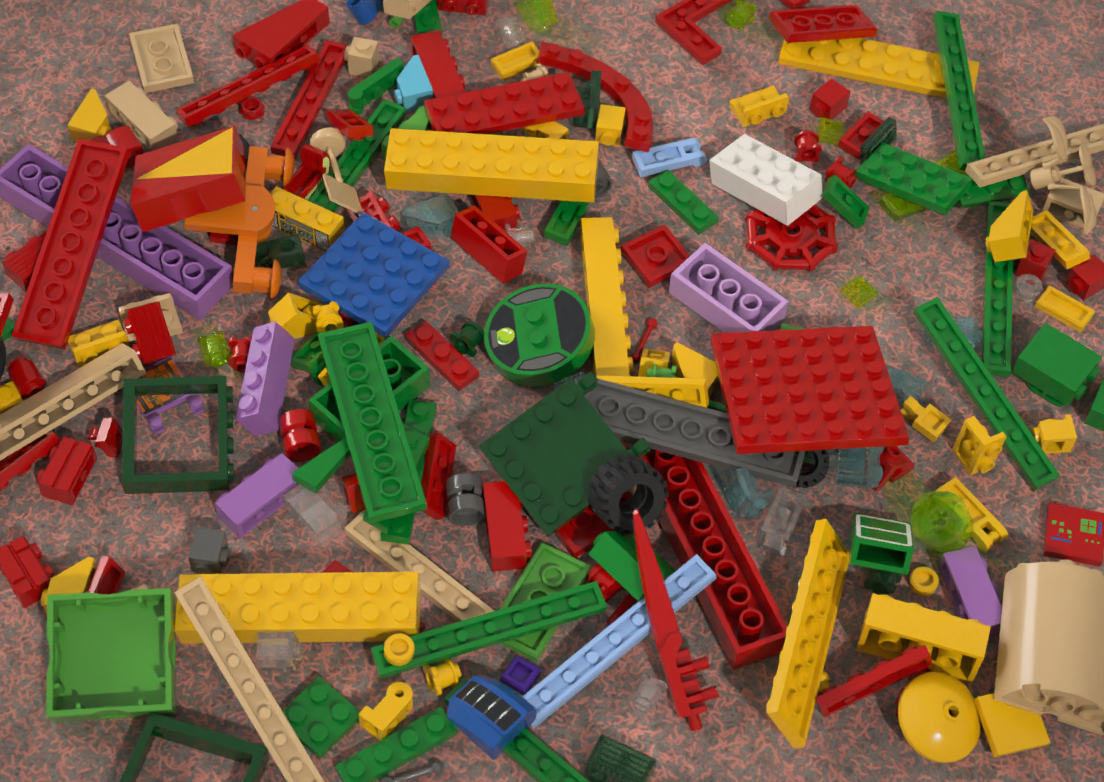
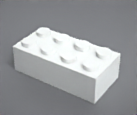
(766, 179)

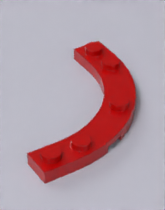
(637, 112)

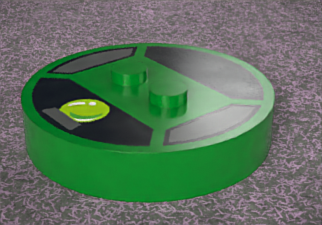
(539, 335)

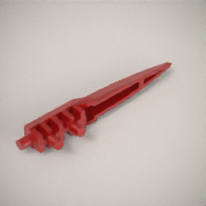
(676, 661)

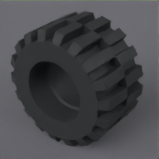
(614, 480)

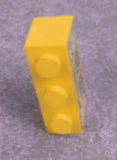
(307, 219)

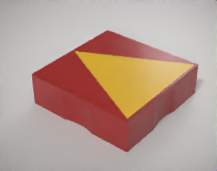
(189, 179)

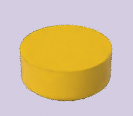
(923, 581)
(399, 649)

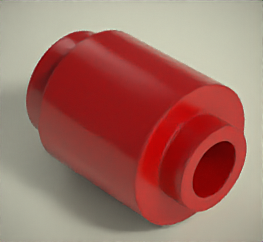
(26, 377)

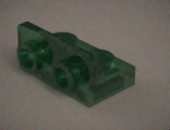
(591, 99)

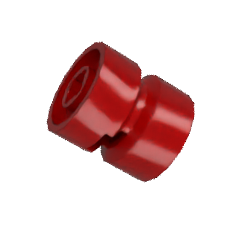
(300, 435)

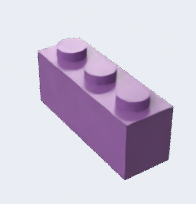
(256, 496)
(971, 587)

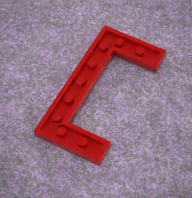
(681, 26)

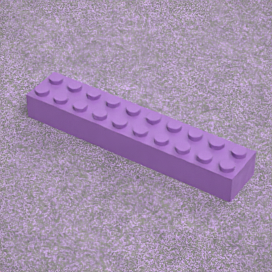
(152, 258)

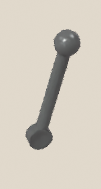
(436, 767)

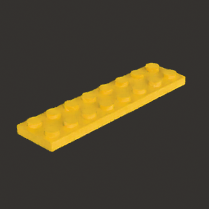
(872, 63)
(808, 634)

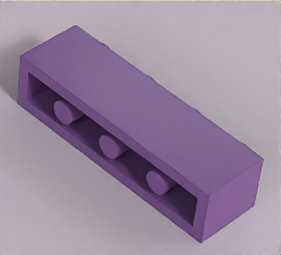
(265, 379)

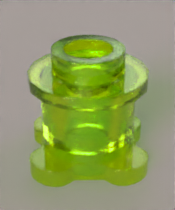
(740, 14)
(214, 349)

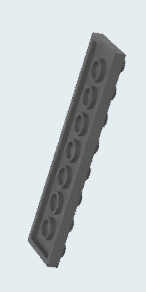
(686, 432)

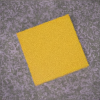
(1010, 727)

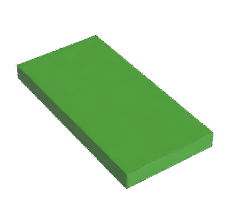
(544, 575)

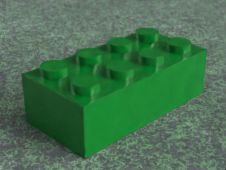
(407, 377)

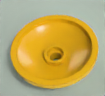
(927, 721)

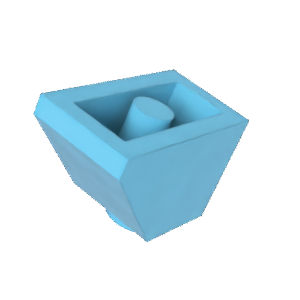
(413, 86)

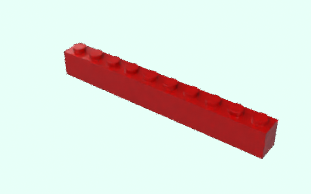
(445, 81)

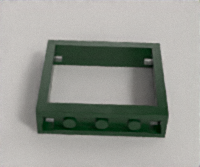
(176, 482)
(198, 738)

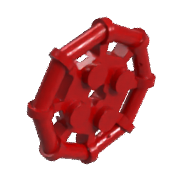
(792, 244)

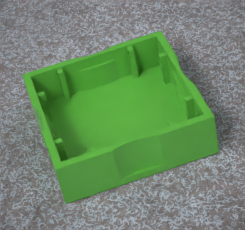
(111, 655)

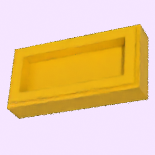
(515, 60)
(1065, 308)

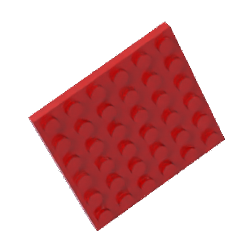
(807, 390)

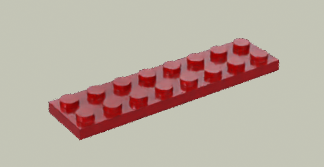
(71, 244)

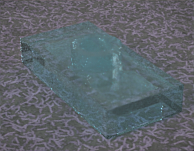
(906, 384)

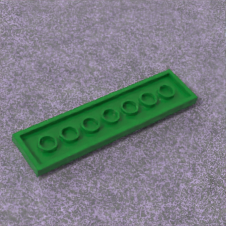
(371, 423)

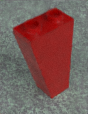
(281, 32)

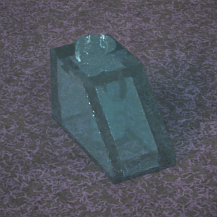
(432, 216)

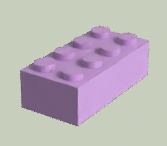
(726, 293)

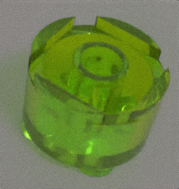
(948, 508)

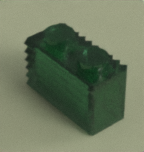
(618, 763)

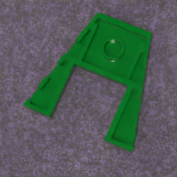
(321, 468)

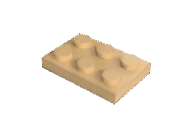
(161, 58)

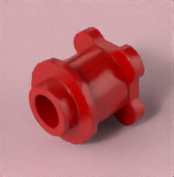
(807, 146)
(842, 172)
(239, 353)
(606, 582)

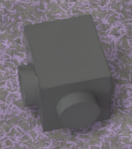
(209, 551)

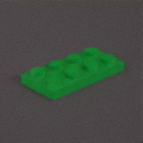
(914, 178)

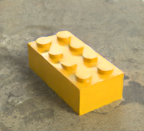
(953, 642)

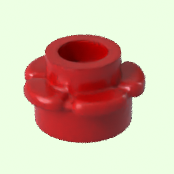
(252, 104)

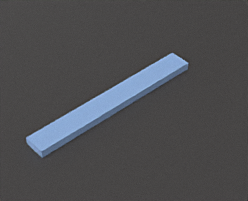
(613, 642)

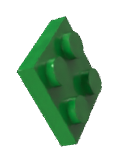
(321, 717)

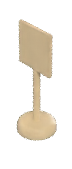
(333, 142)

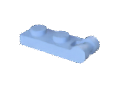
(669, 157)

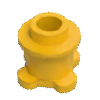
(327, 317)
(442, 676)

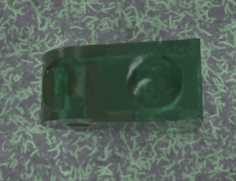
(286, 250)

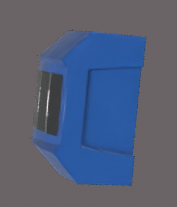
(489, 713)

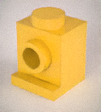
(1055, 435)

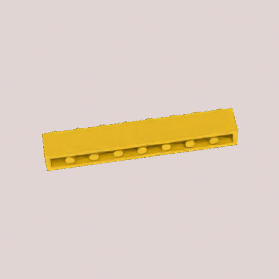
(605, 297)

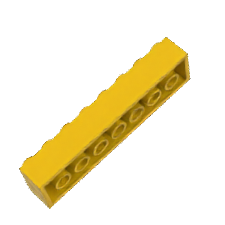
(492, 165)
(312, 605)

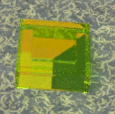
(830, 131)
(859, 292)

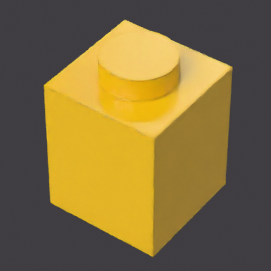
(610, 125)

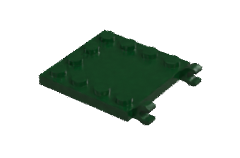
(554, 453)

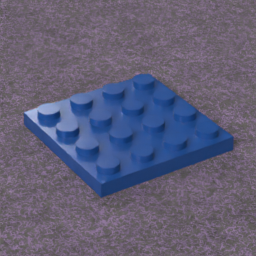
(374, 274)

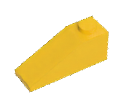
(1011, 230)

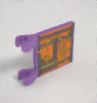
(152, 405)

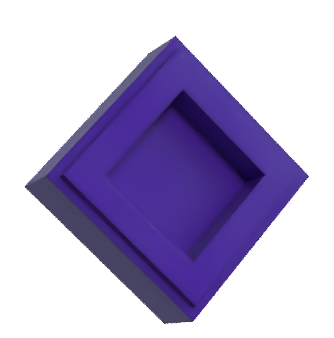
(520, 675)

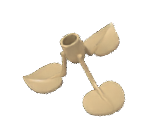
(1049, 176)

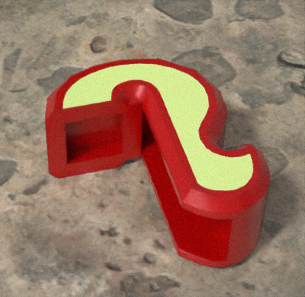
(309, 175)

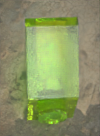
(537, 14)

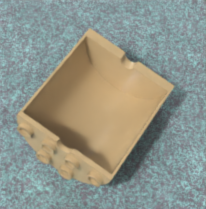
(1053, 642)

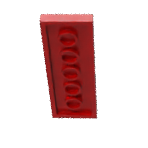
(506, 106)

